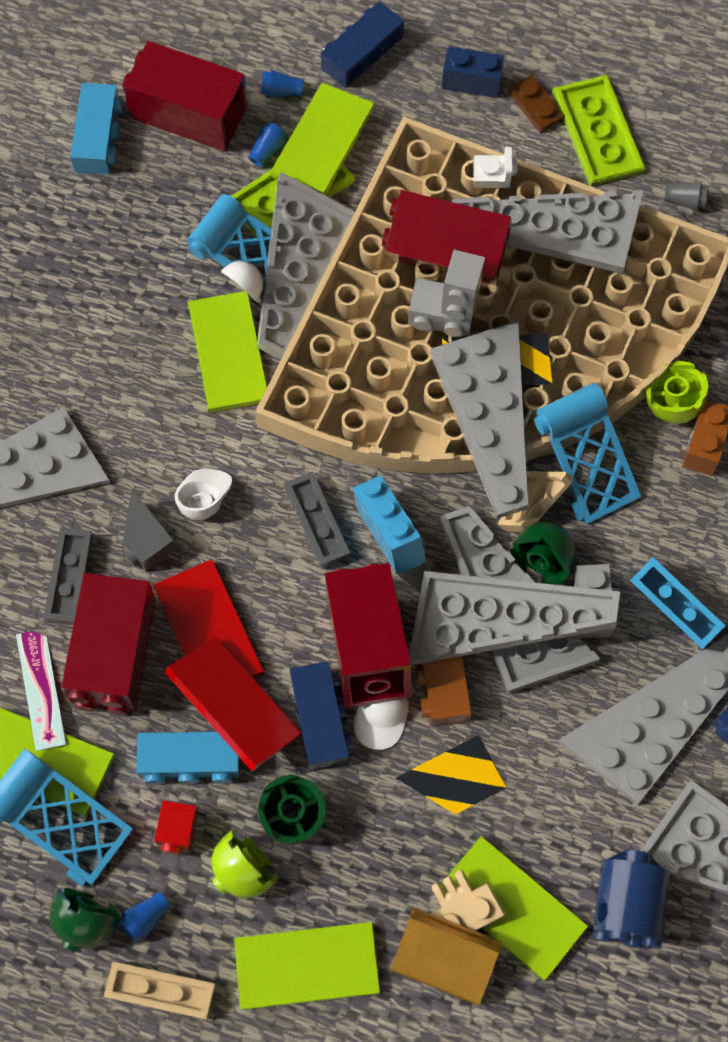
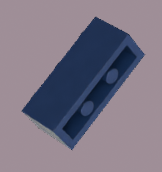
(362, 44)
(321, 715)

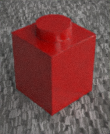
(176, 827)

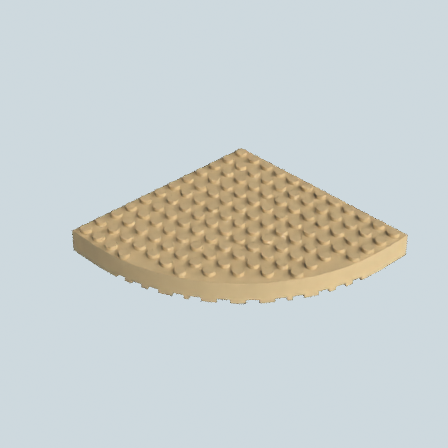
(365, 379)

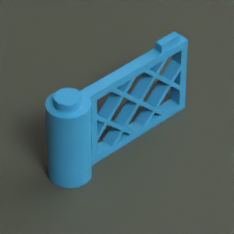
(220, 228)
(578, 413)
(21, 789)

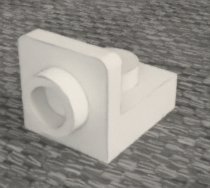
(494, 170)

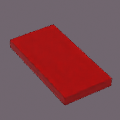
(203, 610)
(233, 703)

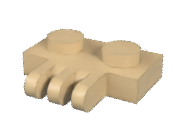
(465, 905)

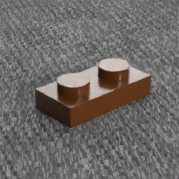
(536, 104)

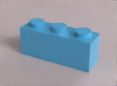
(96, 128)
(389, 525)
(677, 603)
(185, 758)

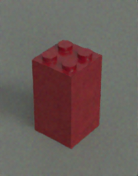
(185, 95)
(430, 230)
(368, 635)
(108, 643)

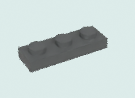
(317, 520)
(68, 568)

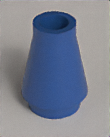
(280, 85)
(268, 143)
(143, 917)

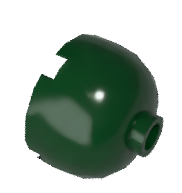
(547, 549)
(289, 794)
(82, 920)

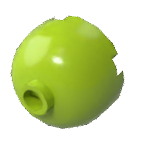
(678, 393)
(240, 867)

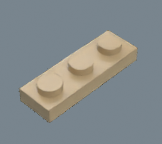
(159, 990)

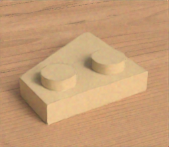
(542, 491)

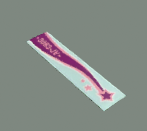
(40, 690)

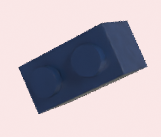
(472, 72)

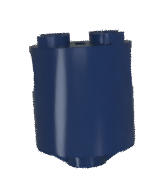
(632, 900)

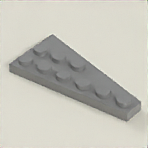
(570, 225)
(300, 249)
(486, 397)
(46, 461)
(482, 556)
(486, 614)
(648, 729)
(693, 839)

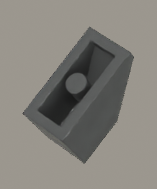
(145, 537)

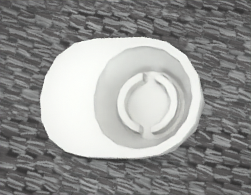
(246, 276)
(202, 493)
(381, 723)

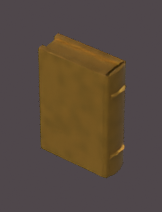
(446, 956)

